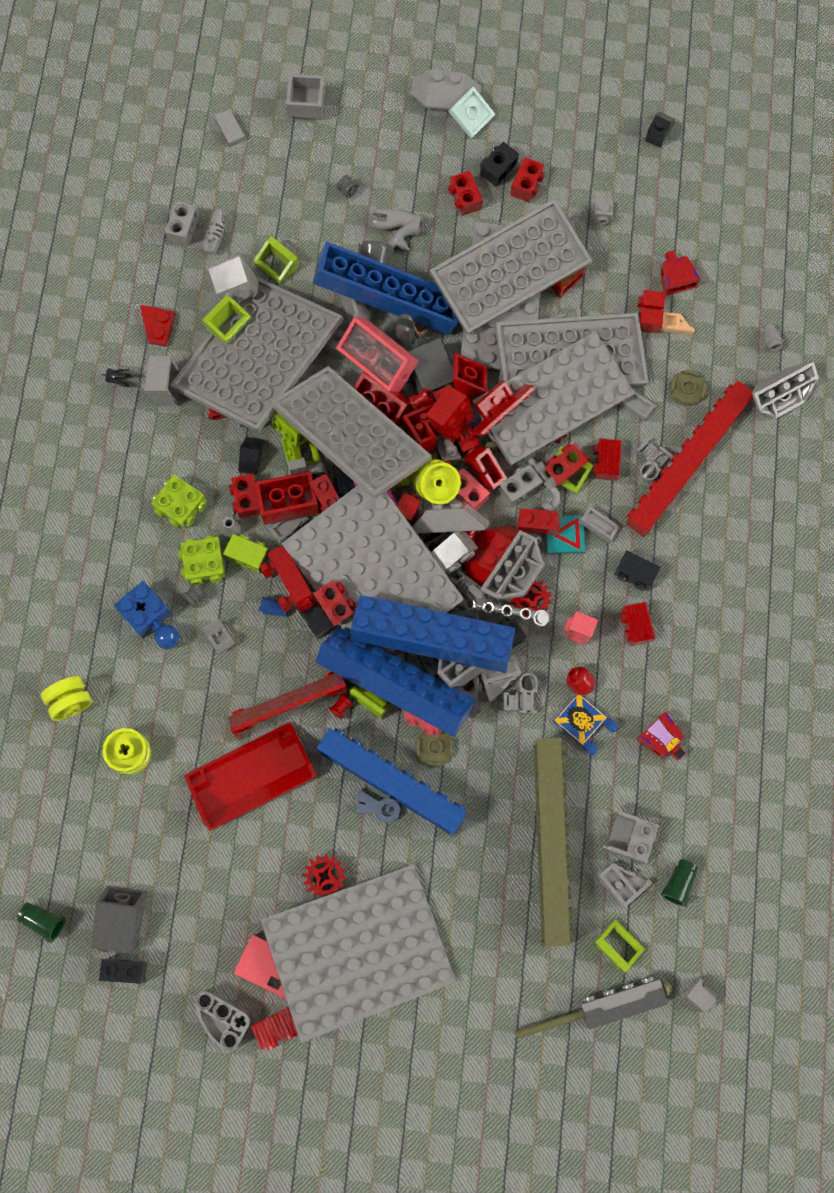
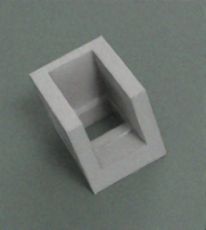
(700, 996)

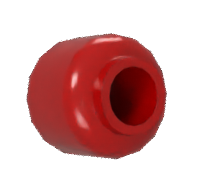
(580, 681)

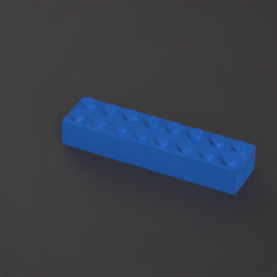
(383, 287)
(432, 633)
(396, 681)
(391, 781)

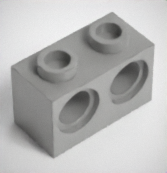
(185, 223)
(523, 488)

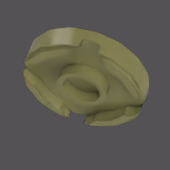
(688, 388)
(434, 750)

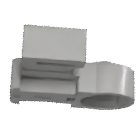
(655, 458)
(299, 466)
(523, 701)

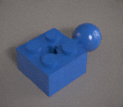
(151, 618)

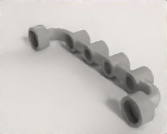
(549, 482)
(540, 617)

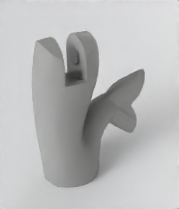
(396, 218)

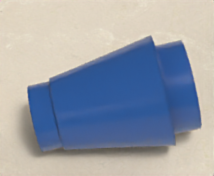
(271, 607)

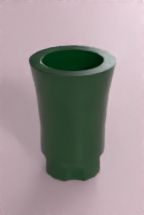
(680, 883)
(41, 921)

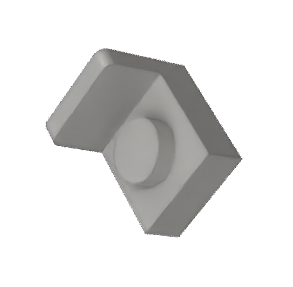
(603, 212)

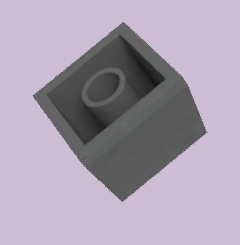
(433, 367)
(118, 920)

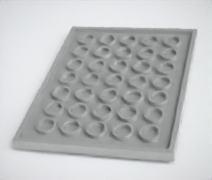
(261, 357)
(372, 554)
(357, 952)

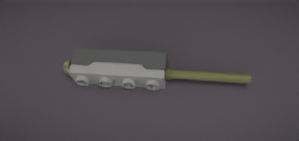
(610, 1006)

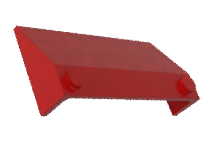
(245, 719)
(249, 776)

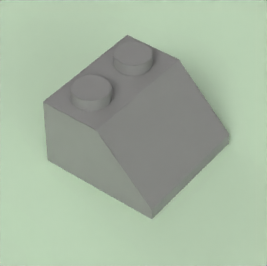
(234, 279)

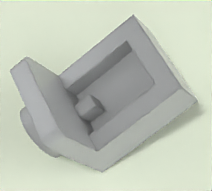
(218, 636)

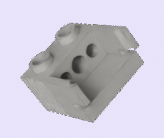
(631, 837)

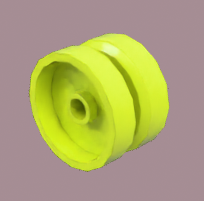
(447, 482)
(66, 698)
(138, 751)

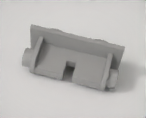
(447, 449)

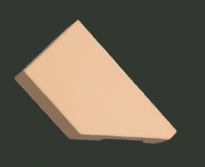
(676, 323)

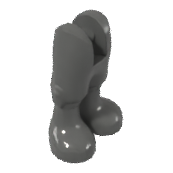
(405, 332)

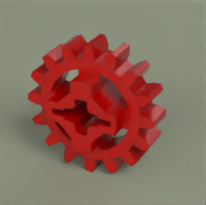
(537, 595)
(316, 872)

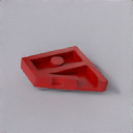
(157, 324)

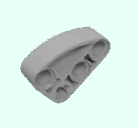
(218, 1026)

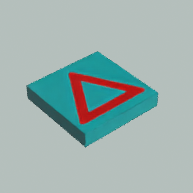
(570, 537)

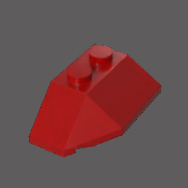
(491, 547)

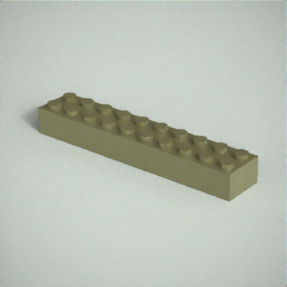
(551, 842)

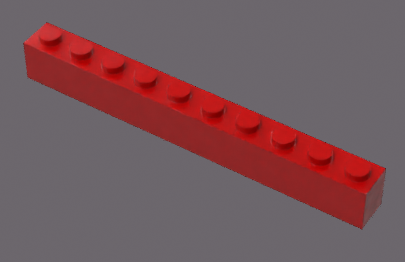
(689, 459)

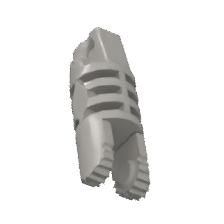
(215, 232)
(469, 588)

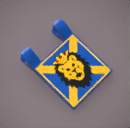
(581, 721)

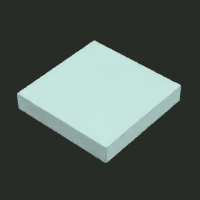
(471, 112)

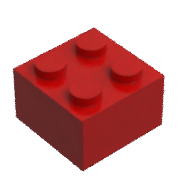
(451, 414)

